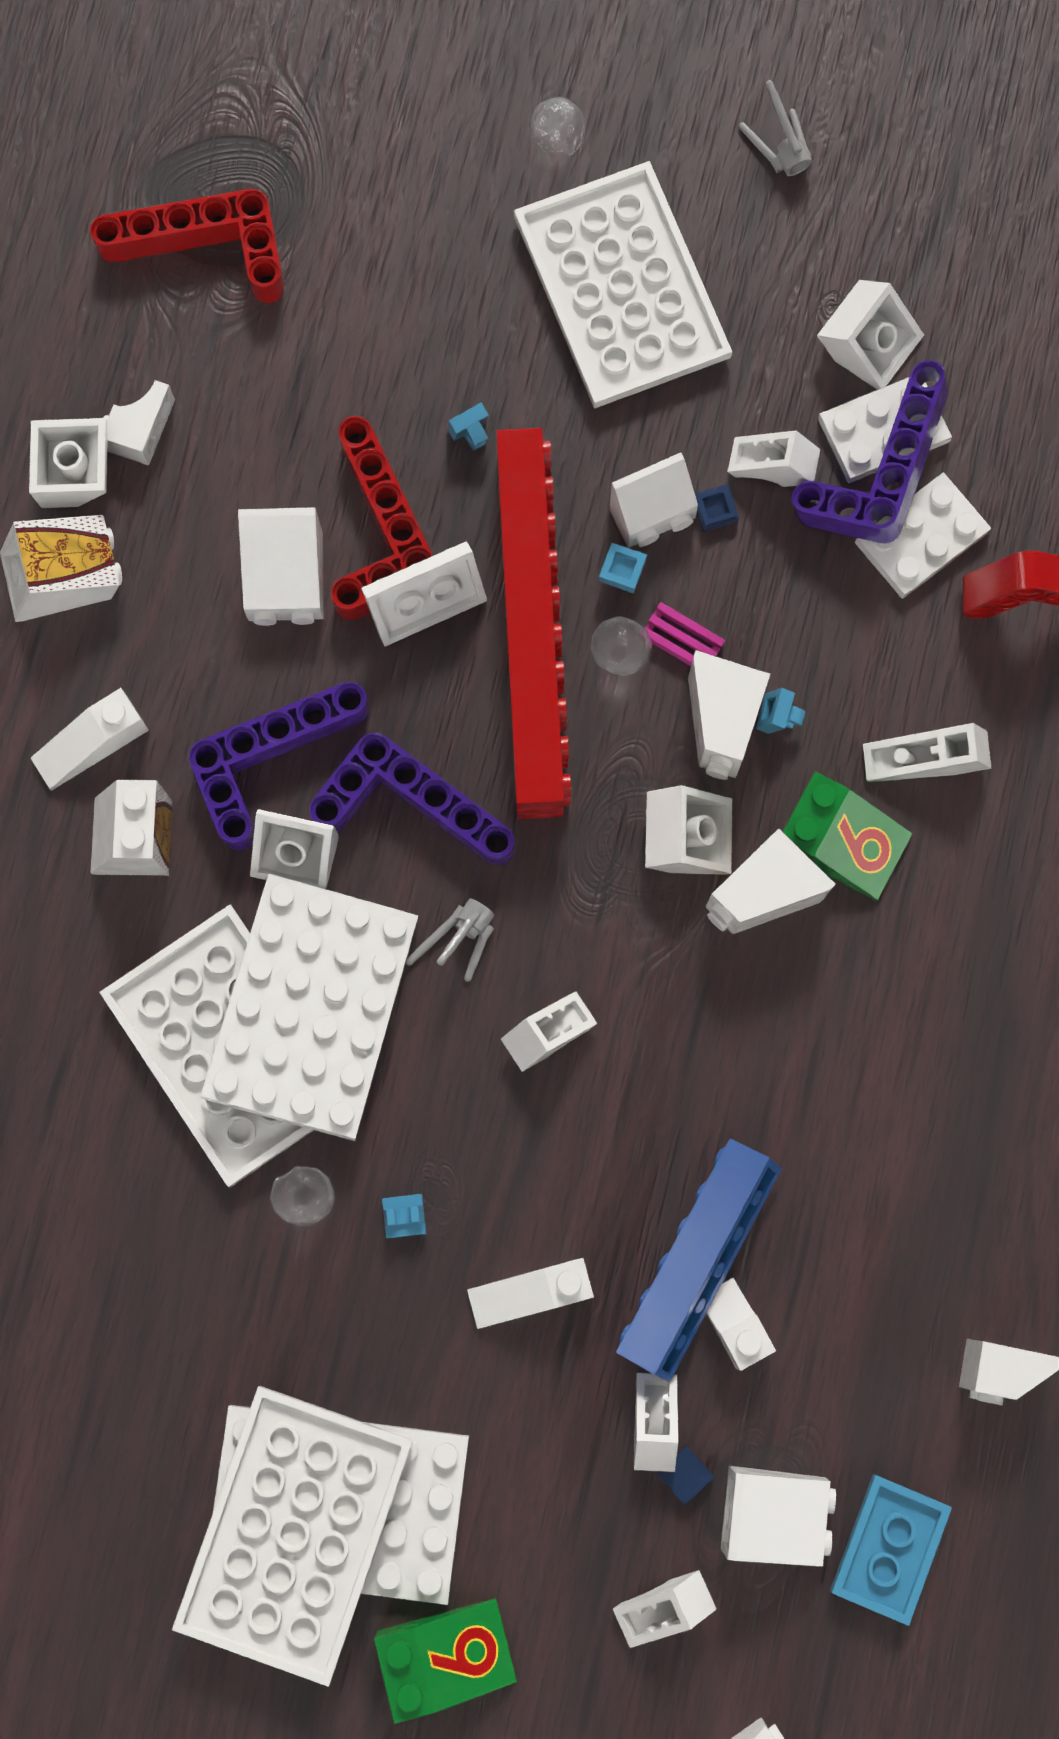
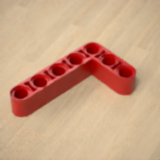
(198, 233)
(388, 520)
(1011, 583)

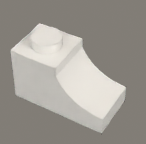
(136, 428)
(775, 457)
(548, 1031)
(738, 1326)
(655, 1423)
(665, 1609)

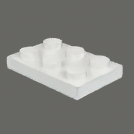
(863, 426)
(935, 533)
(425, 593)

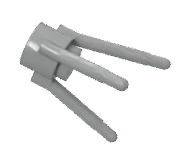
(792, 152)
(472, 921)

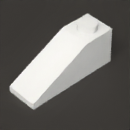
(89, 739)
(928, 754)
(530, 1293)

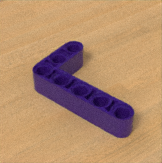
(892, 469)
(266, 748)
(414, 793)

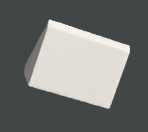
(293, 848)

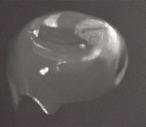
(558, 126)
(621, 646)
(302, 1196)

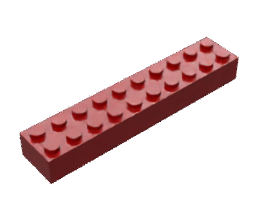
(531, 631)

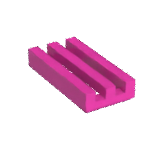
(687, 624)

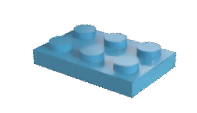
(890, 1549)

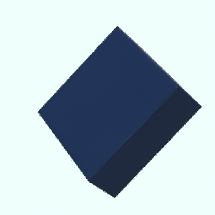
(716, 508)
(689, 1476)

